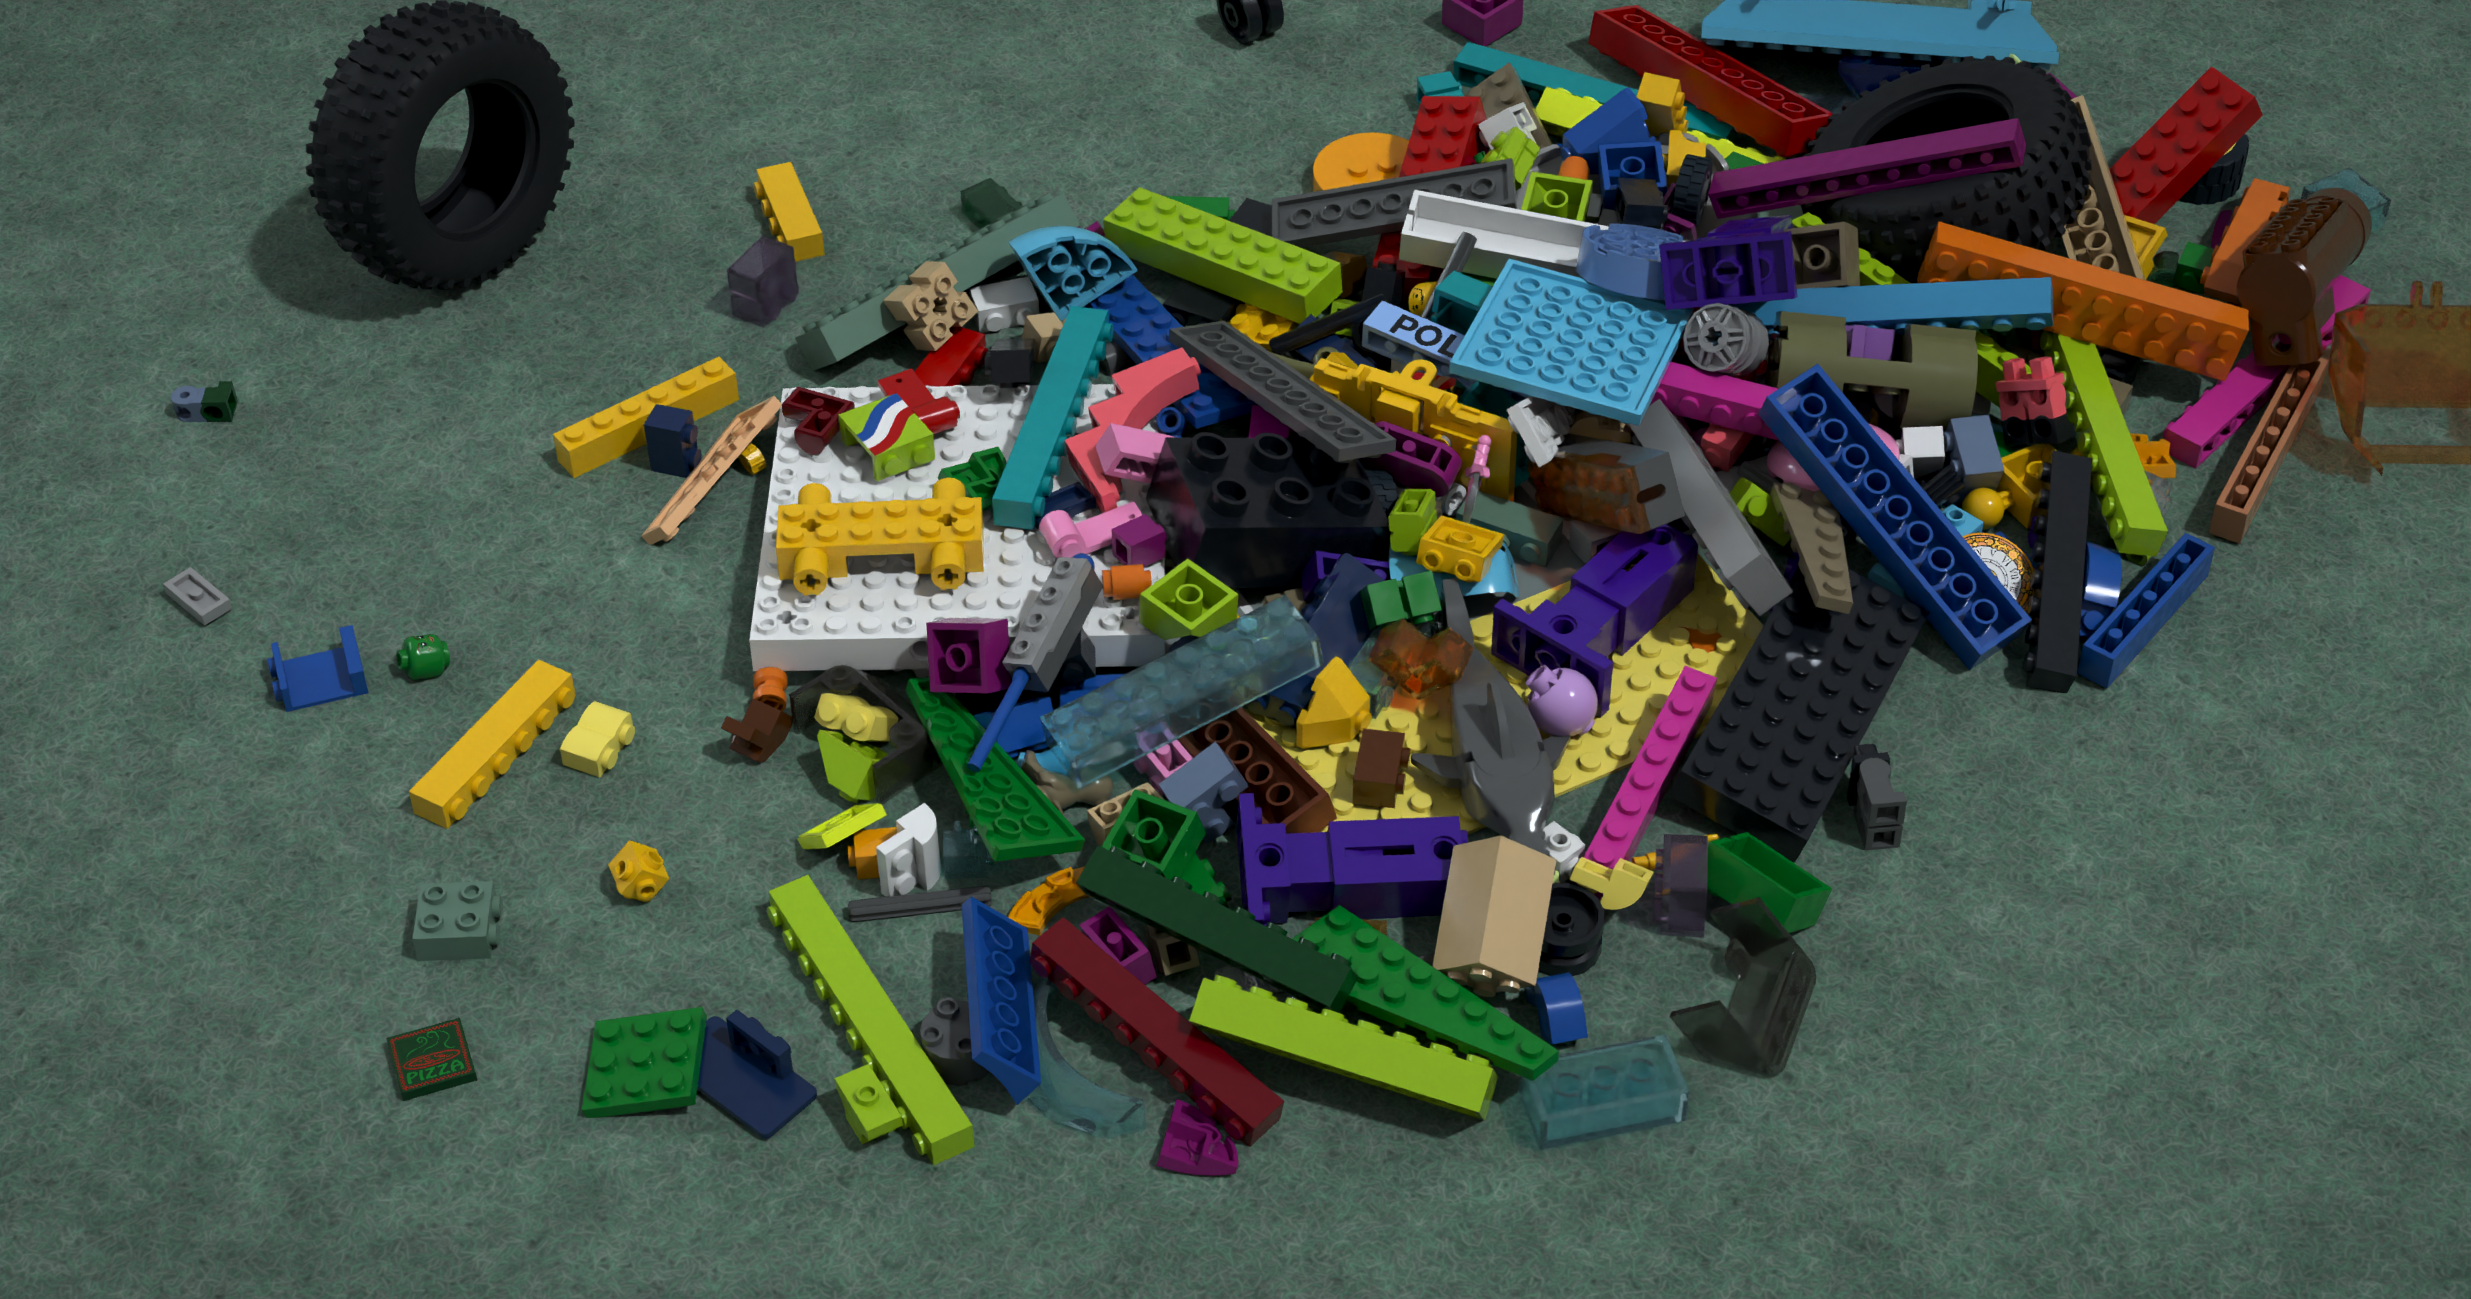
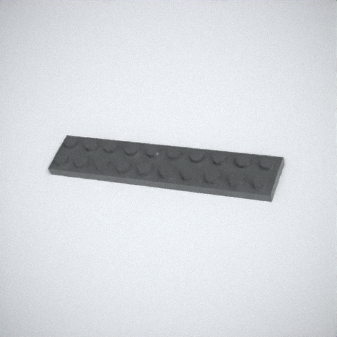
(1283, 391)

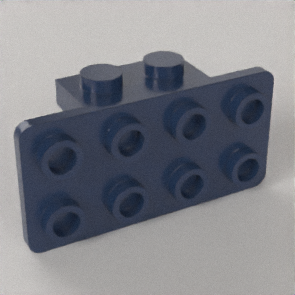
(1338, 611)
(751, 1074)

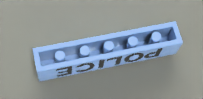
(1410, 338)

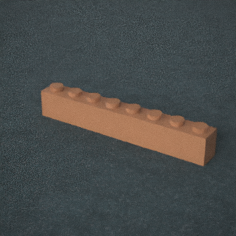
(2267, 450)

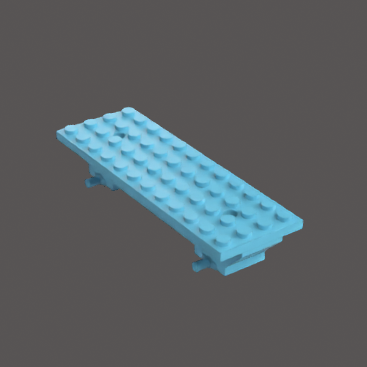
(1891, 28)

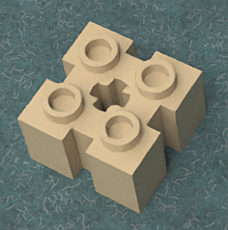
(930, 305)

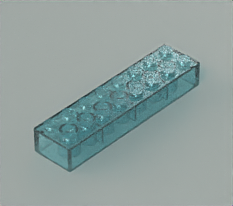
(1182, 691)

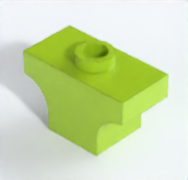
(867, 1104)

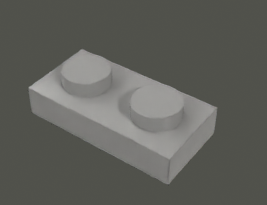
(197, 596)

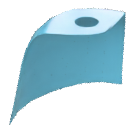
(1496, 580)

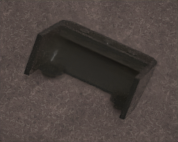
(914, 750)
(1767, 1001)

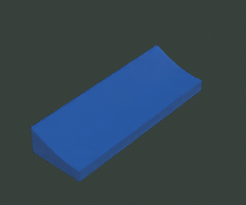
(1001, 998)

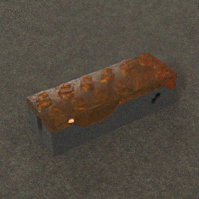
(1608, 484)

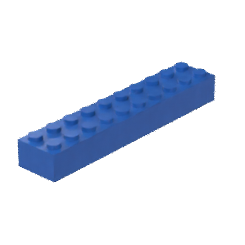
(1894, 516)

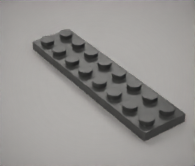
(1384, 204)

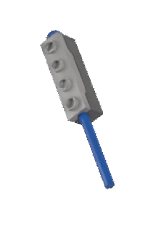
(1044, 639)

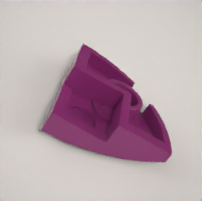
(1194, 1144)

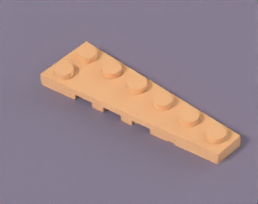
(711, 467)

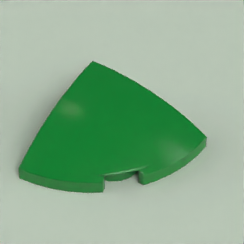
(979, 474)

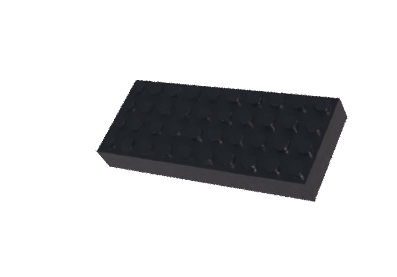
(1798, 713)

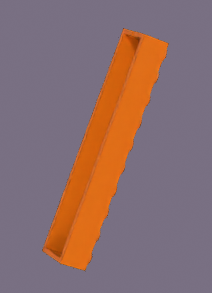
(2100, 303)

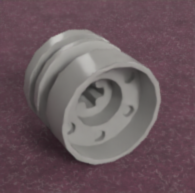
(1737, 351)

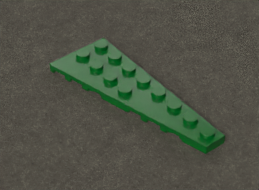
(1000, 798)
(1413, 993)

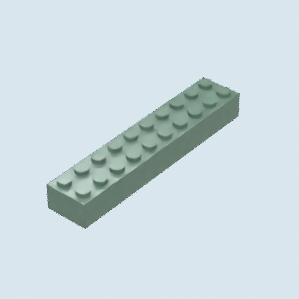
(969, 260)

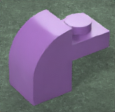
(1870, 342)

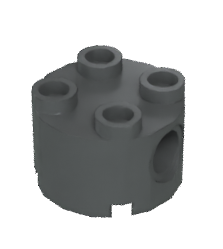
(948, 1042)

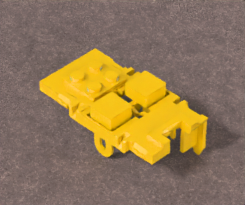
(1443, 416)

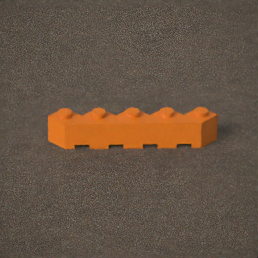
(2257, 208)

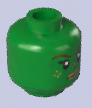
(423, 656)

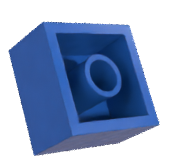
(1629, 160)

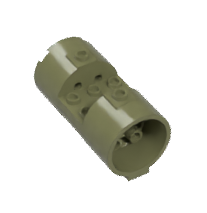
(1928, 381)

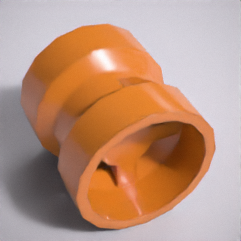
(773, 689)

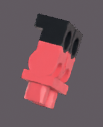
(2033, 403)

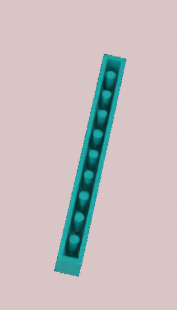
(1479, 62)
(1052, 418)

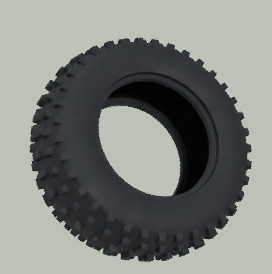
(375, 124)
(2010, 204)

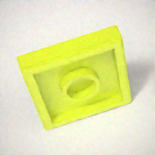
(841, 826)

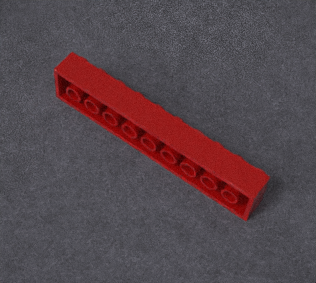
(1709, 78)

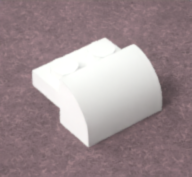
(911, 854)

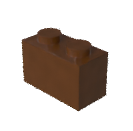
(1379, 768)

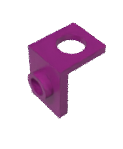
(1674, 223)

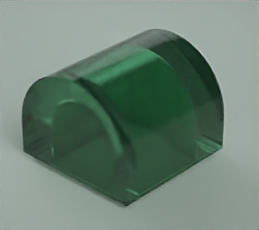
(2164, 268)

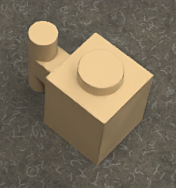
(1045, 330)

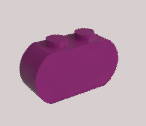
(1417, 461)

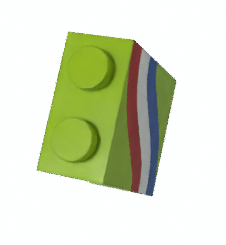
(889, 434)

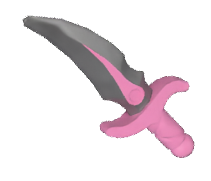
(1476, 473)

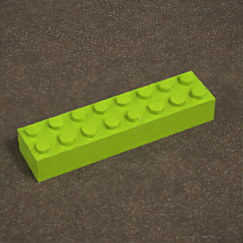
(1224, 256)
(1344, 1048)

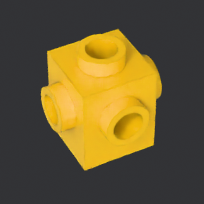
(638, 871)

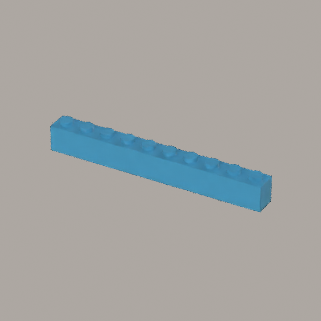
(1956, 305)

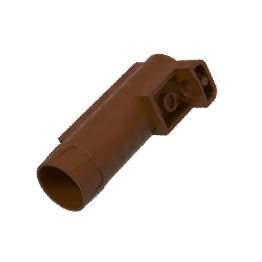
(2293, 272)

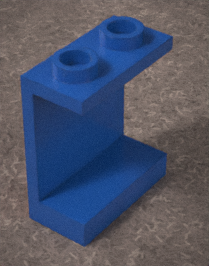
(319, 676)

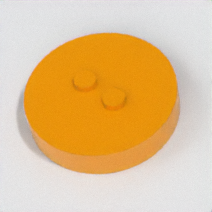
(1359, 160)

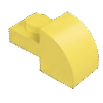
(1619, 885)

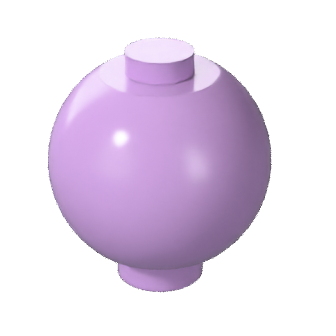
(1561, 701)

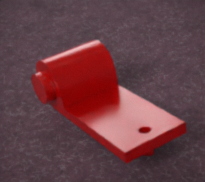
(935, 414)

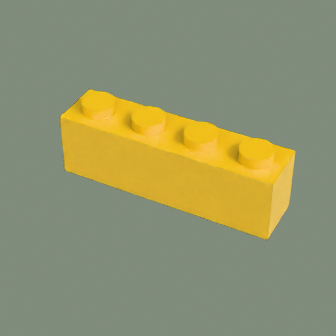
(1663, 104)
(789, 210)

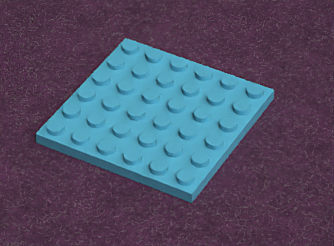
(1571, 342)

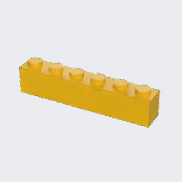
(622, 425)
(492, 744)

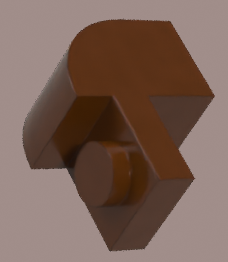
(759, 732)

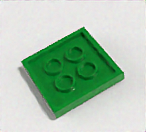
(645, 1063)

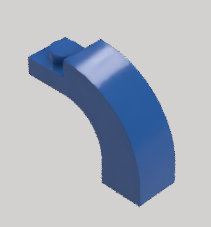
(2100, 587)

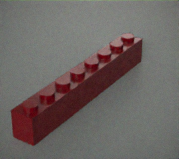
(1156, 1032)

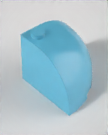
(1070, 265)

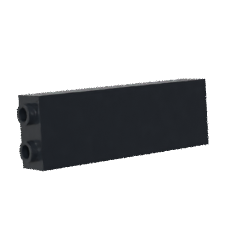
(1196, 304)

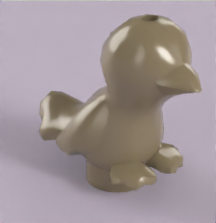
(1061, 789)

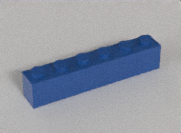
(2145, 610)

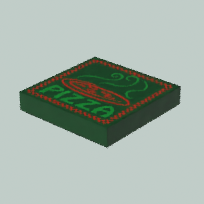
(431, 1059)

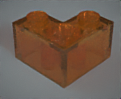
(1420, 662)

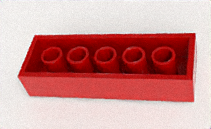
(2183, 145)

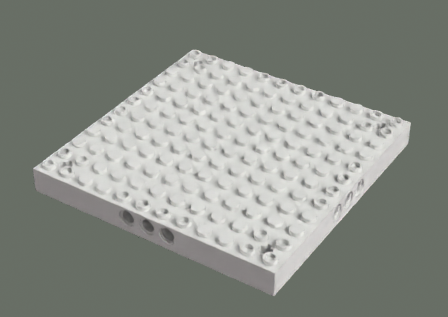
(883, 606)

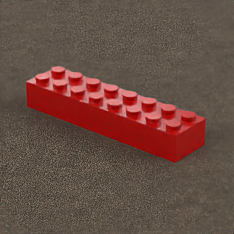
(1441, 139)

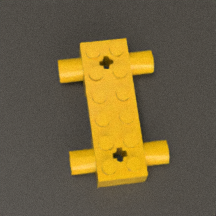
(820, 535)

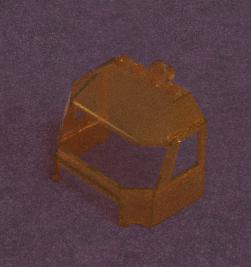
(2402, 360)

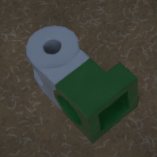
(205, 404)

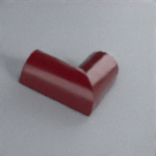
(817, 417)

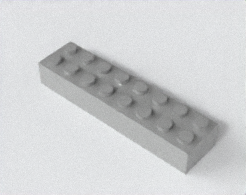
(1713, 514)

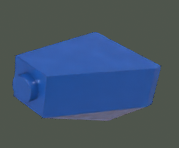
(1612, 123)

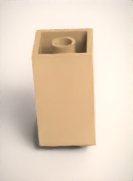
(1494, 915)

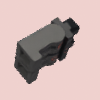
(1877, 807)

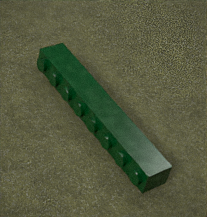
(1217, 929)

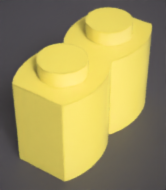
(855, 717)
(597, 739)

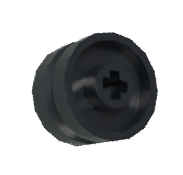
(1250, 18)
(1571, 931)

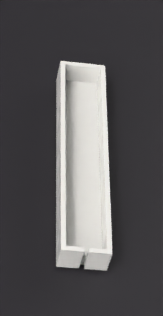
(1501, 233)

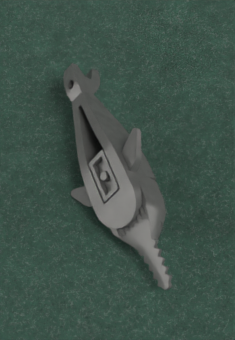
(1495, 743)

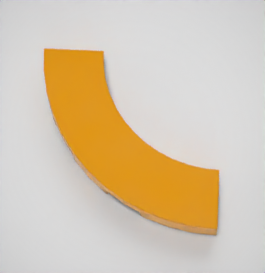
(1046, 900)

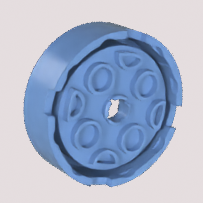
(1624, 259)

